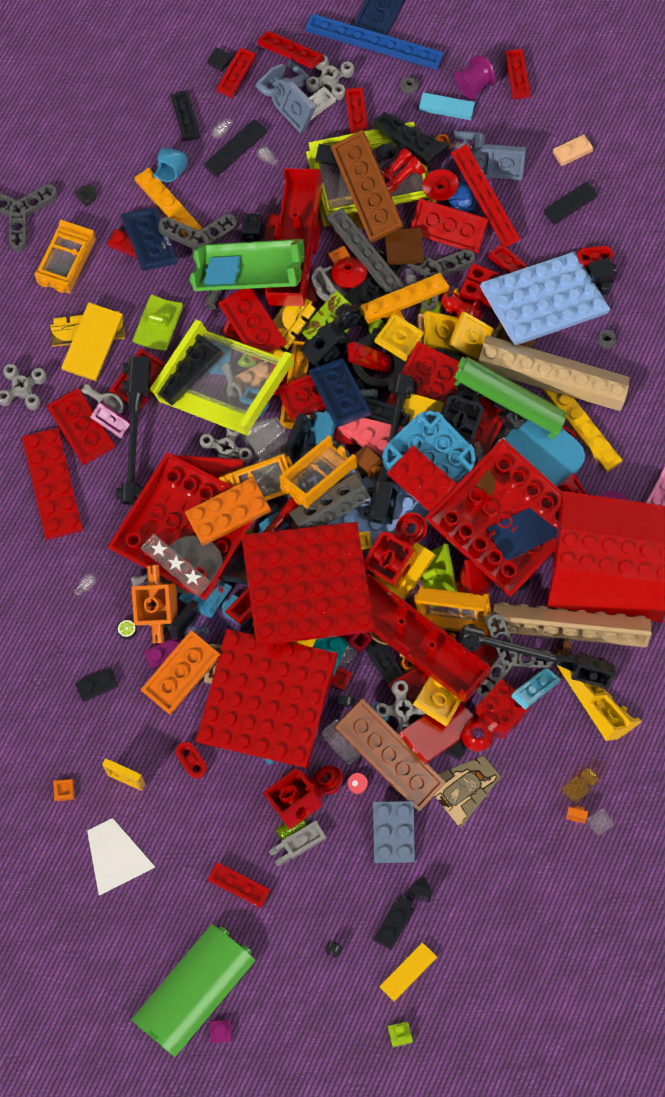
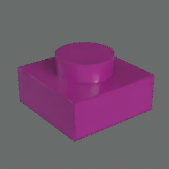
(220, 1031)

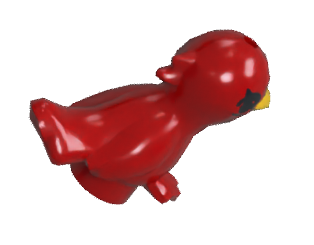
(452, 303)

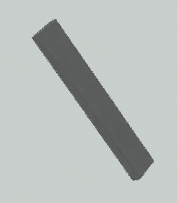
(364, 251)

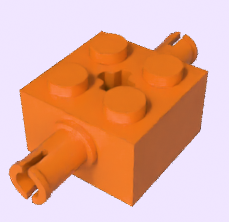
(149, 614)

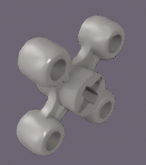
(330, 78)
(26, 383)
(230, 441)
(402, 702)

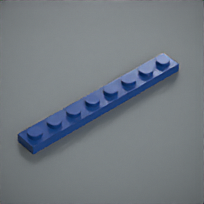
(374, 41)

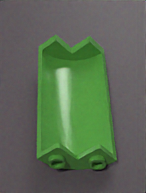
(261, 264)
(510, 396)
(193, 989)

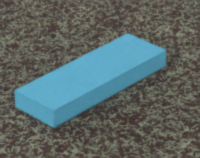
(446, 106)
(535, 688)

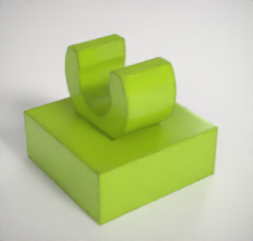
(400, 1034)

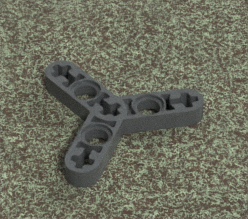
(21, 218)
(203, 234)
(439, 265)
(499, 659)

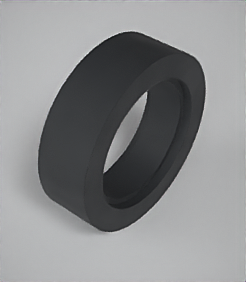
(371, 382)

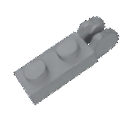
(299, 842)

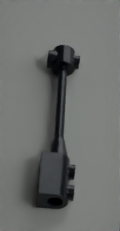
(136, 387)
(384, 491)
(582, 667)

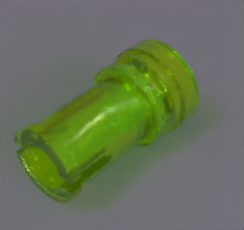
(283, 831)

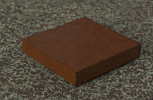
(404, 247)

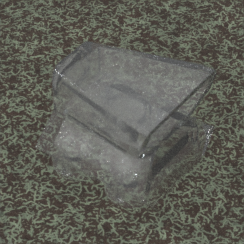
(266, 437)

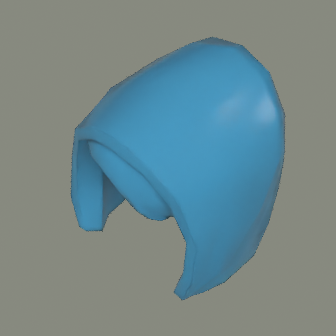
(171, 164)

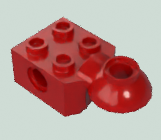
(395, 554)
(495, 716)
(297, 797)

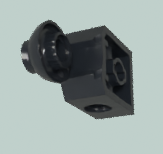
(331, 340)
(464, 412)

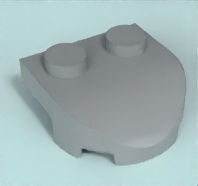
(323, 284)

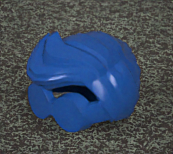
(463, 198)

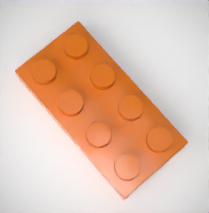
(227, 511)
(180, 672)

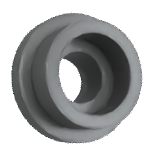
(409, 89)
(606, 334)

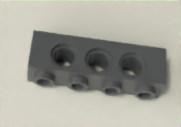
(332, 504)

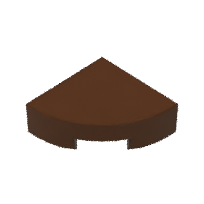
(487, 483)

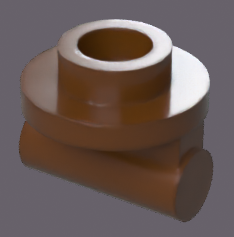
(564, 649)

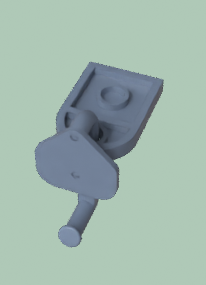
(287, 96)
(495, 160)

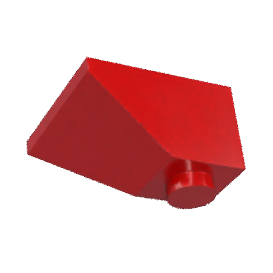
(476, 580)

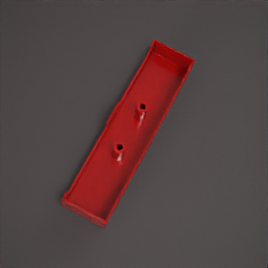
(298, 221)
(423, 644)

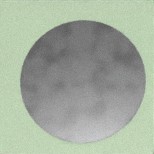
(201, 556)

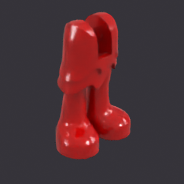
(413, 166)

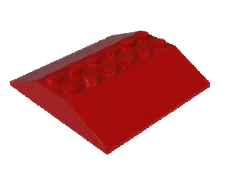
(161, 511)
(469, 512)
(609, 557)

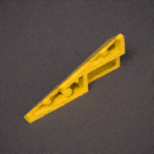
(606, 714)

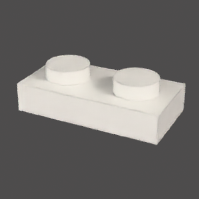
(322, 99)

